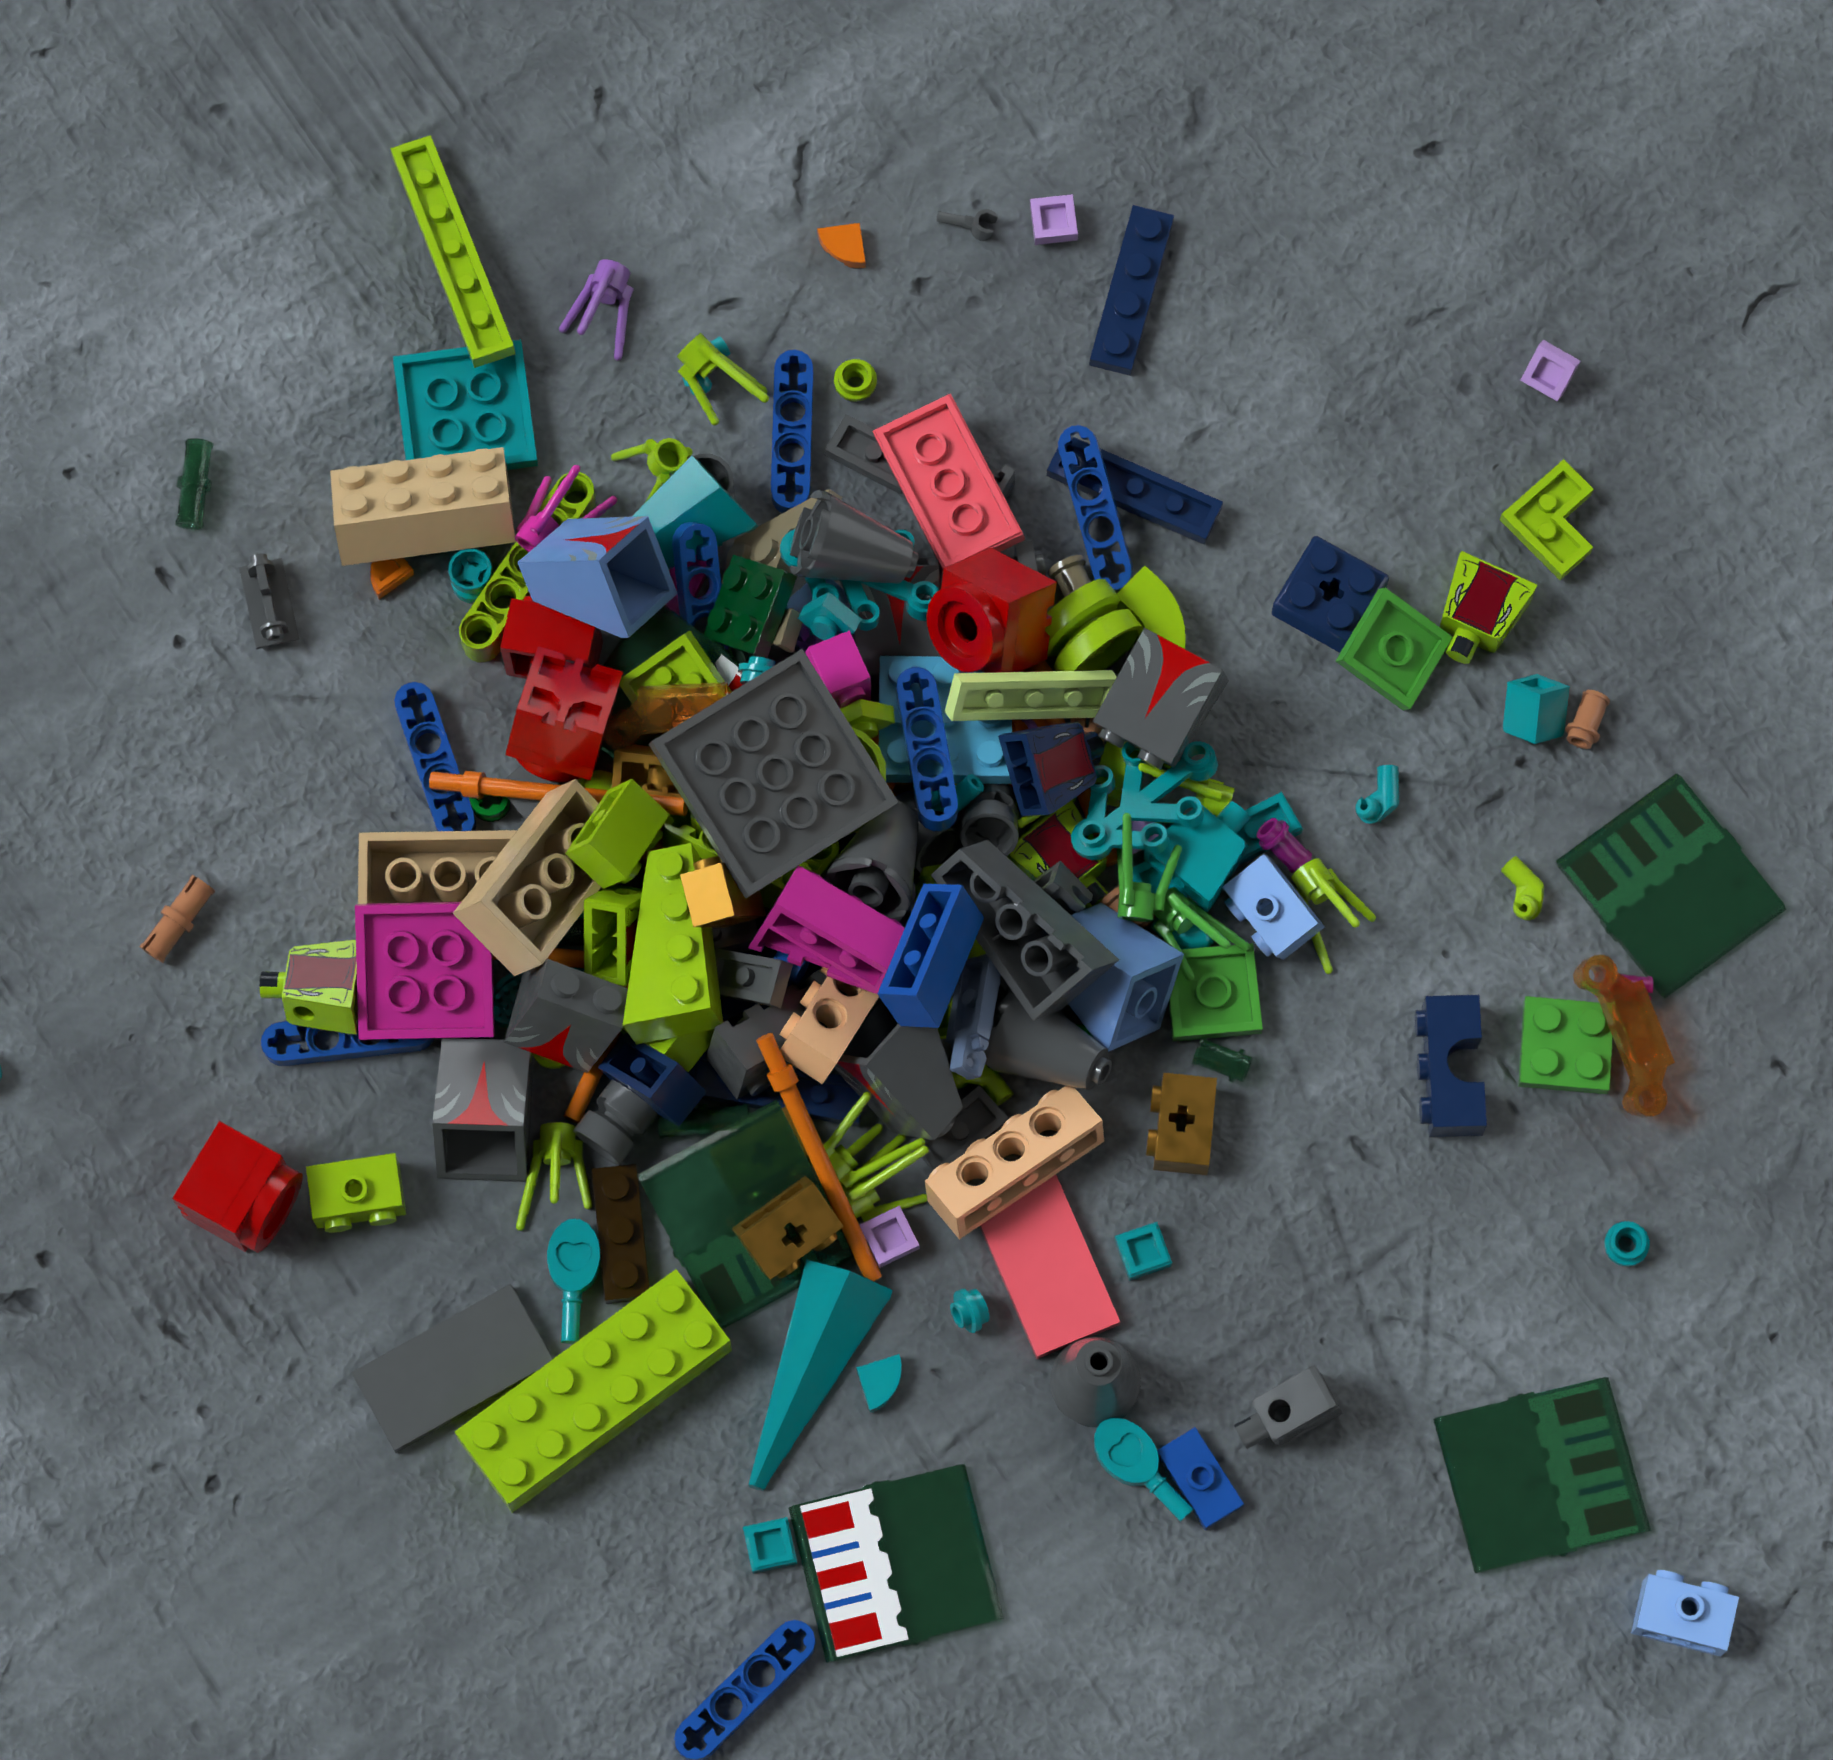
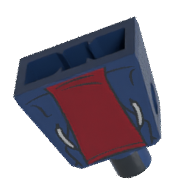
(1050, 765)

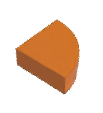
(844, 244)
(388, 575)

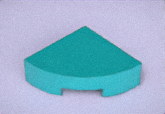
(880, 1381)

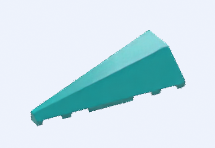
(694, 497)
(825, 1329)

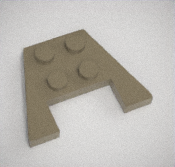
(764, 547)

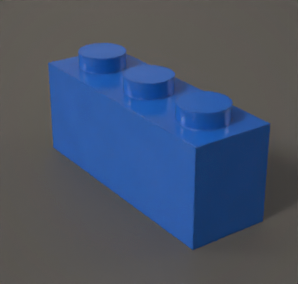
(930, 955)

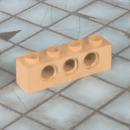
(819, 1048)
(1042, 1157)

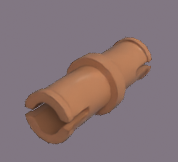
(177, 918)

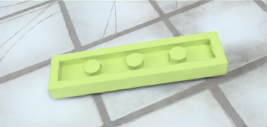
(1028, 695)

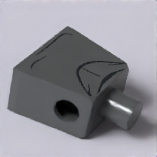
(1309, 1403)

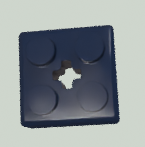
(1326, 568)

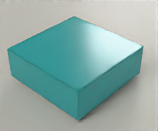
(1143, 1251)
(770, 1545)

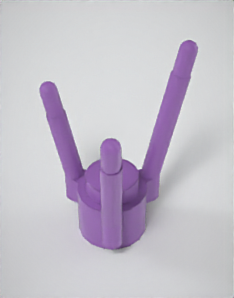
(604, 286)

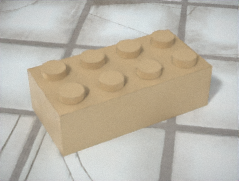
(422, 506)
(424, 864)
(532, 886)

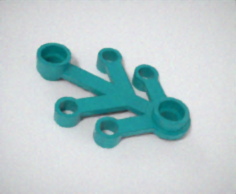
(855, 593)
(1142, 803)

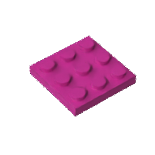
(421, 973)

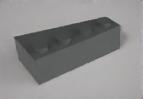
(1025, 932)
(735, 1050)

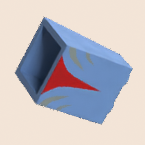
(601, 573)

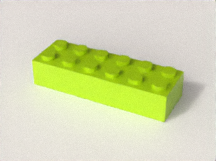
(593, 1390)

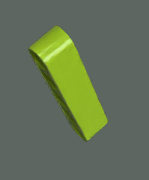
(510, 581)

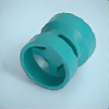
(469, 566)

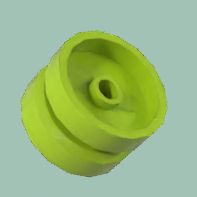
(1089, 630)

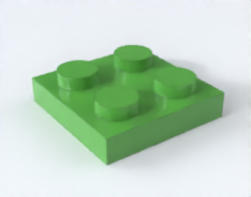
(1394, 649)
(1219, 998)
(1565, 1046)

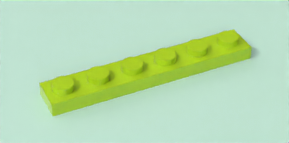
(452, 251)

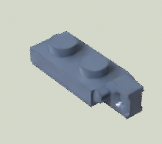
(972, 1016)

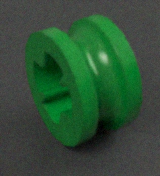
(495, 811)

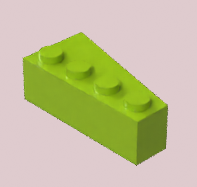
(673, 963)

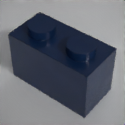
(653, 1078)

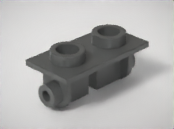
(268, 601)

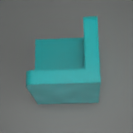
(1535, 708)

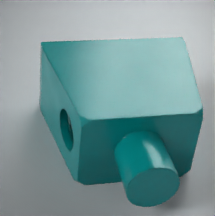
(1208, 853)

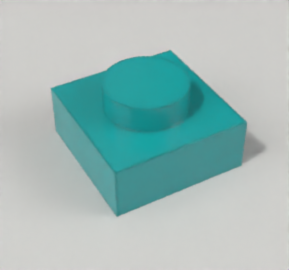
(828, 617)

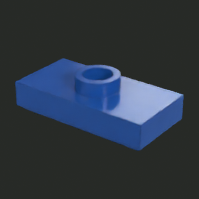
(1200, 1478)

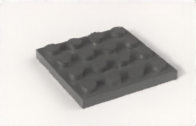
(773, 773)

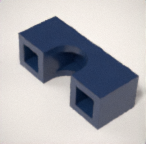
(1451, 1104)

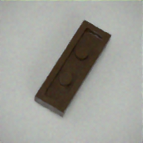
(620, 1232)

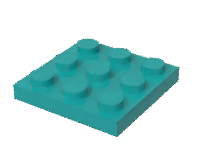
(462, 408)

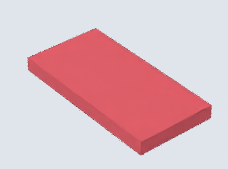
(947, 482)
(1049, 1270)

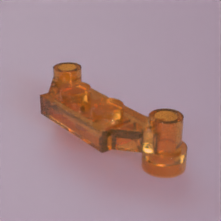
(660, 710)
(1634, 1032)

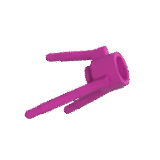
(538, 526)

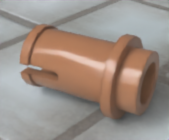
(1584, 728)

